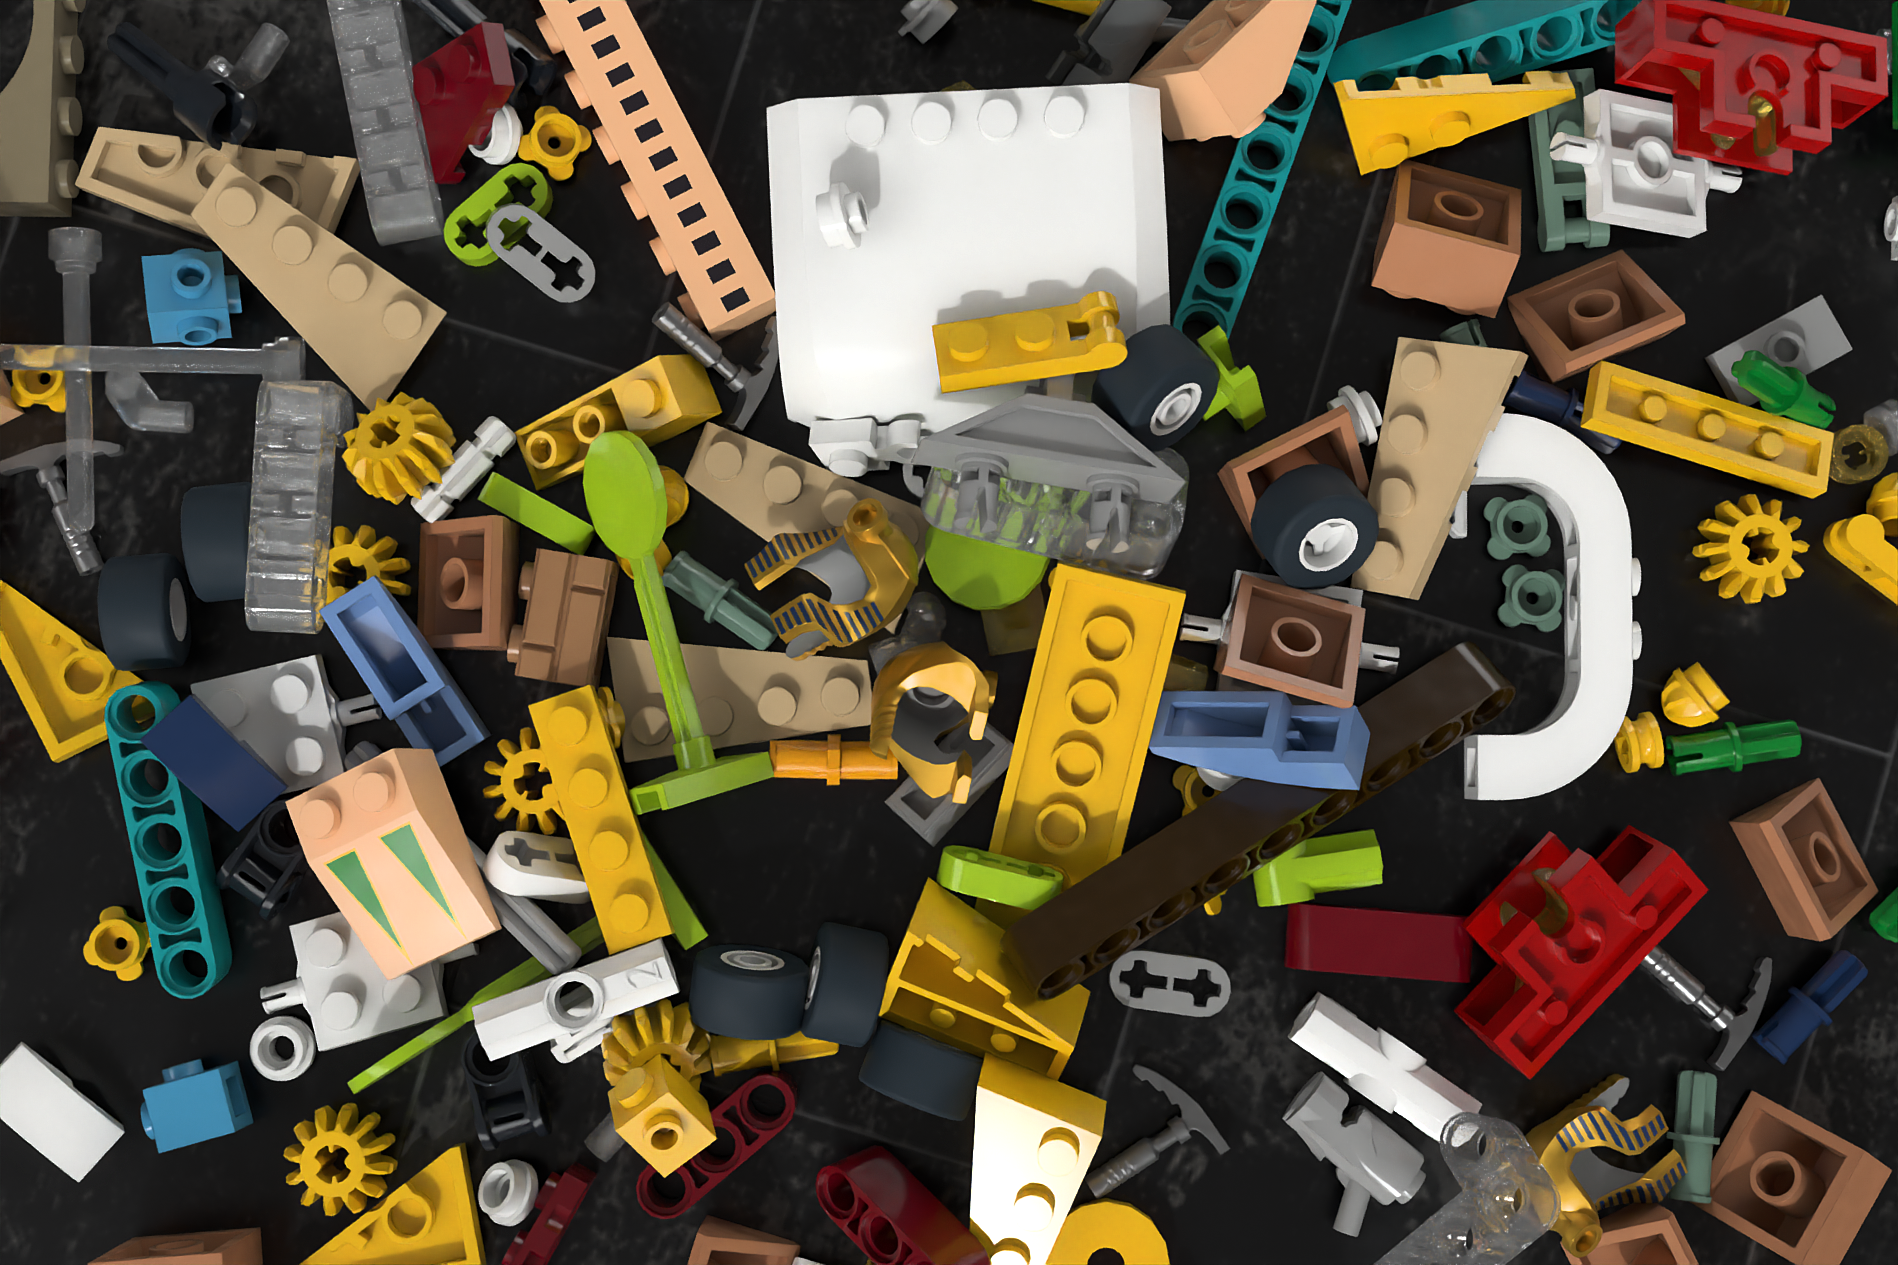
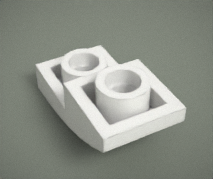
(53, 1114)

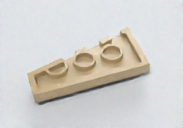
(170, 176)
(331, 294)
(1430, 436)
(786, 494)
(738, 696)

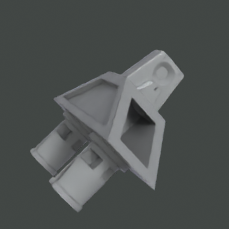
(1052, 441)

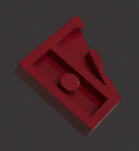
(460, 94)
(559, 1203)

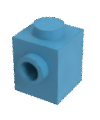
(195, 1105)

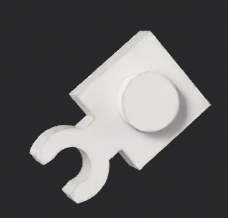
(860, 445)

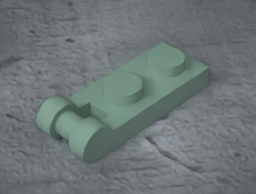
(1562, 179)

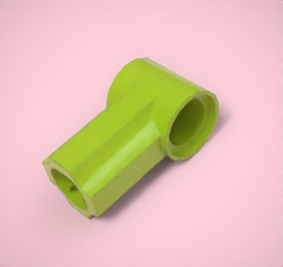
(1320, 866)

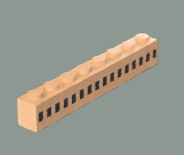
(663, 161)

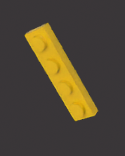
(1707, 429)
(601, 819)

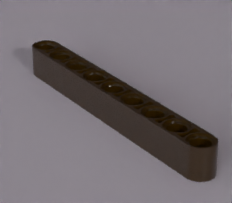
(1246, 829)

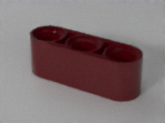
(1378, 942)
(750, 1133)
(893, 1213)

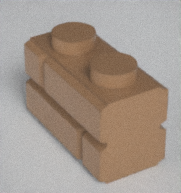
(564, 618)

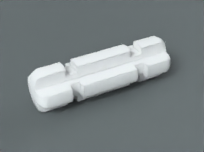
(471, 465)

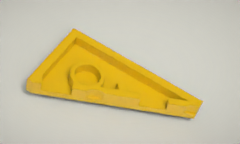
(1438, 112)
(60, 677)
(420, 1223)

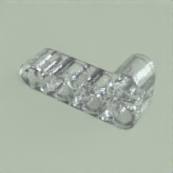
(292, 502)
(1057, 521)
(1486, 1198)

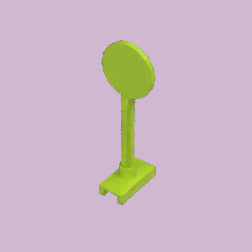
(630, 516)
(996, 576)
(587, 937)

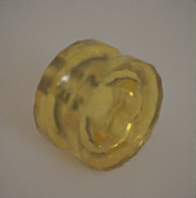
(1875, 448)

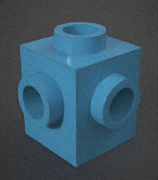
(189, 297)

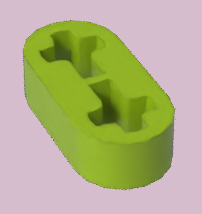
(485, 201)
(537, 514)
(998, 877)

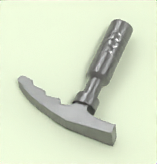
(707, 352)
(50, 476)
(1735, 1026)
(1147, 1150)

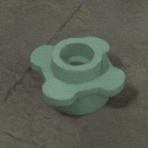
(1530, 514)
(1547, 587)

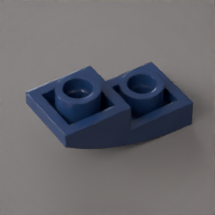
(214, 762)

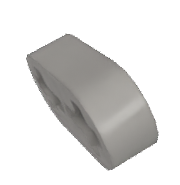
(531, 265)
(1168, 998)

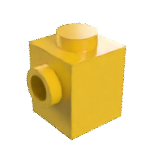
(661, 1115)

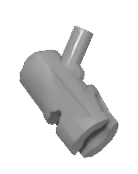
(1361, 1146)

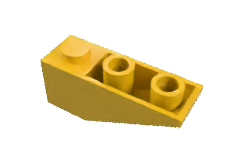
(649, 401)

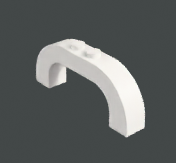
(1597, 612)

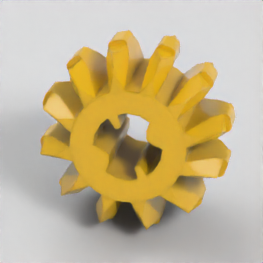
(399, 448)
(1770, 542)
(367, 554)
(513, 787)
(656, 1031)
(363, 1164)

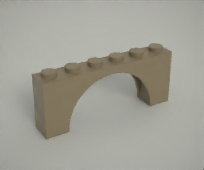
(43, 117)

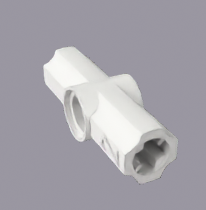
(535, 1011)
(1379, 1066)

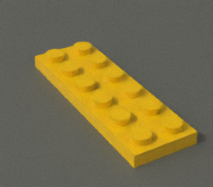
(1084, 725)

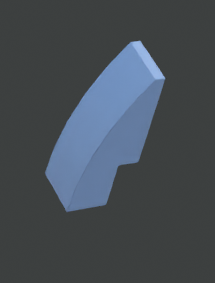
(404, 671)
(1262, 737)

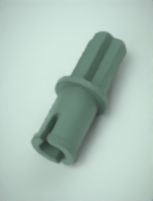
(720, 600)
(1694, 1134)

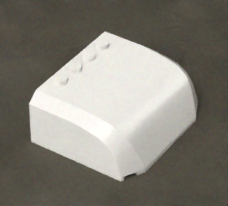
(971, 216)

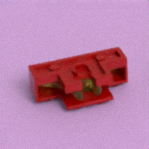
(1749, 78)
(1568, 938)

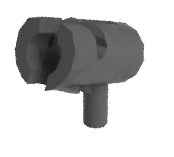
(1114, 42)

